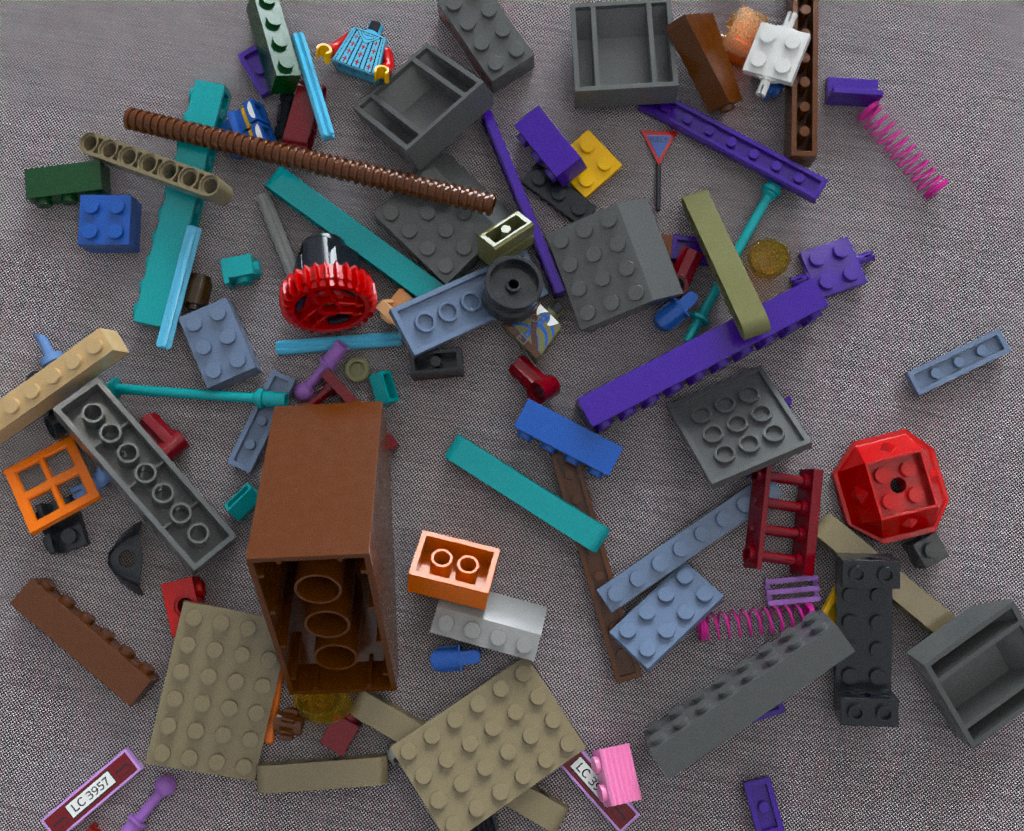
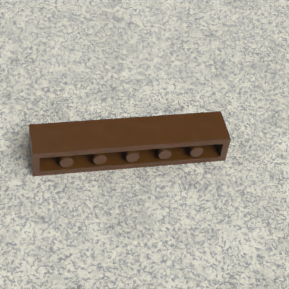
(85, 640)

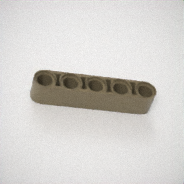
(322, 773)

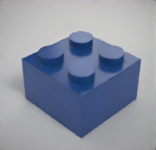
(109, 224)

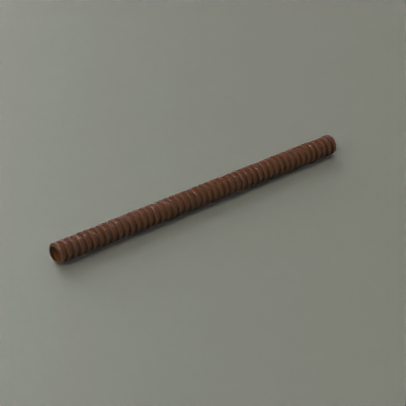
(310, 161)

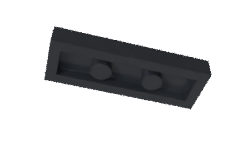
(562, 199)

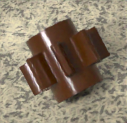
(289, 723)

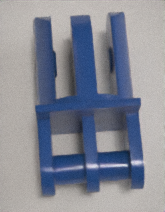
(674, 312)
(452, 657)

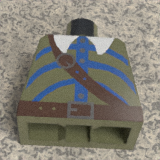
(537, 331)

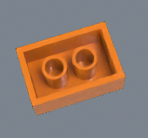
(453, 570)

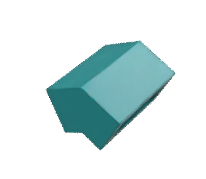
(384, 388)
(243, 502)

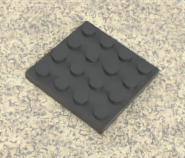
(738, 427)

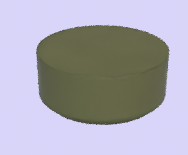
(357, 370)

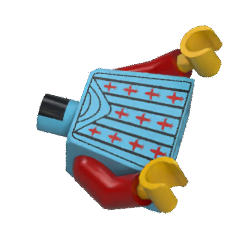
(361, 54)

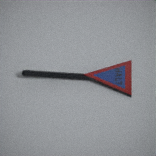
(658, 143)

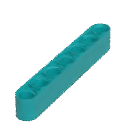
(527, 493)

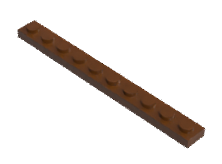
(596, 569)

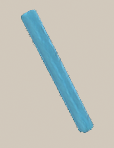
(313, 87)
(178, 287)
(323, 344)

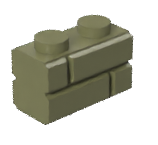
(506, 238)

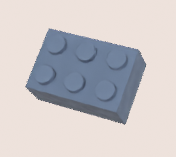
(220, 345)

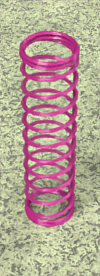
(871, 111)
(703, 626)

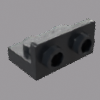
(65, 535)

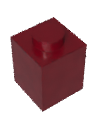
(341, 734)

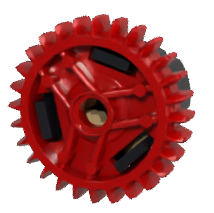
(327, 287)

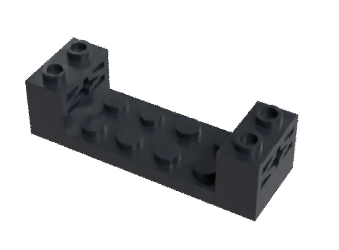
(865, 619)

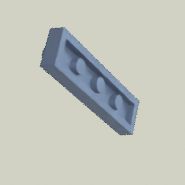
(957, 362)
(257, 428)

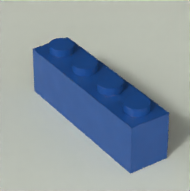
(568, 439)

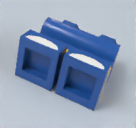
(249, 120)

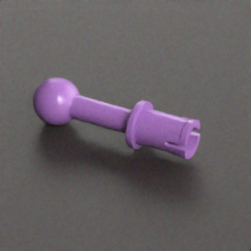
(305, 390)
(164, 787)

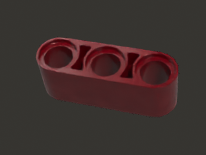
(301, 122)

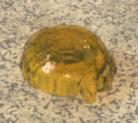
(768, 258)

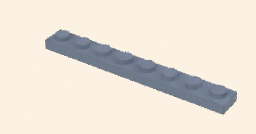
(679, 549)

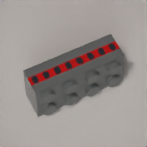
(487, 40)

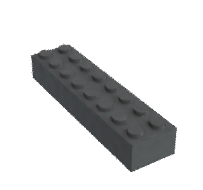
(145, 475)
(746, 692)

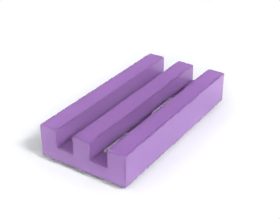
(815, 588)

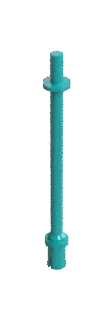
(769, 191)
(260, 398)

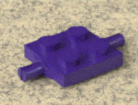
(833, 267)

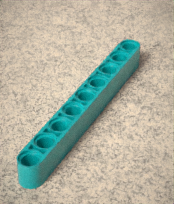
(356, 237)

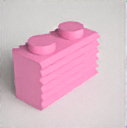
(615, 775)

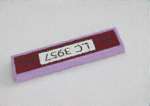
(581, 773)
(93, 792)

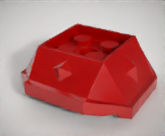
(865, 491)

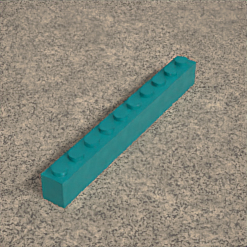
(209, 107)

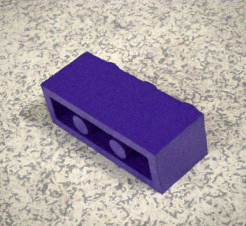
(549, 147)

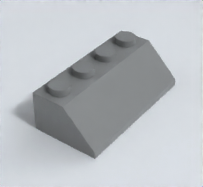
(504, 626)

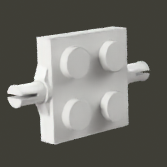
(776, 54)

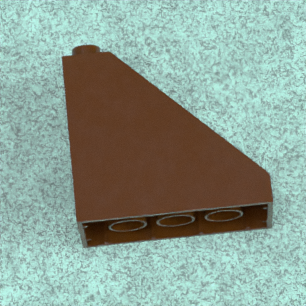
(327, 548)

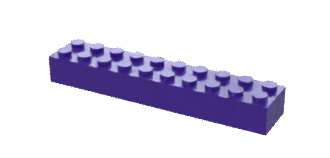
(696, 357)

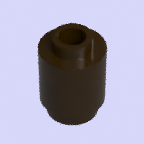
(198, 291)

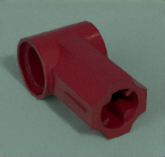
(686, 266)
(539, 386)
(169, 440)

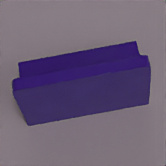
(851, 91)

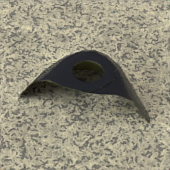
(128, 575)

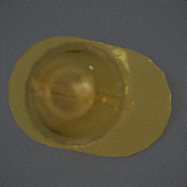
(323, 707)

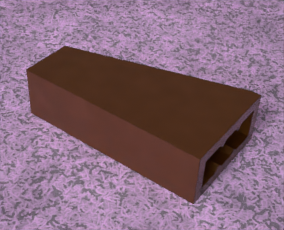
(706, 60)

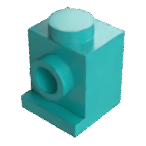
(240, 270)

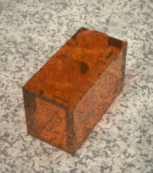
(741, 34)

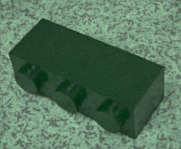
(66, 183)

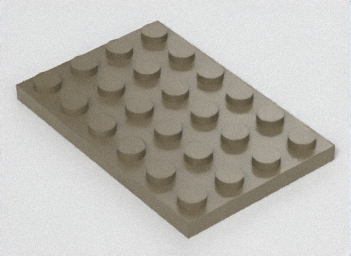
(216, 693)
(487, 748)

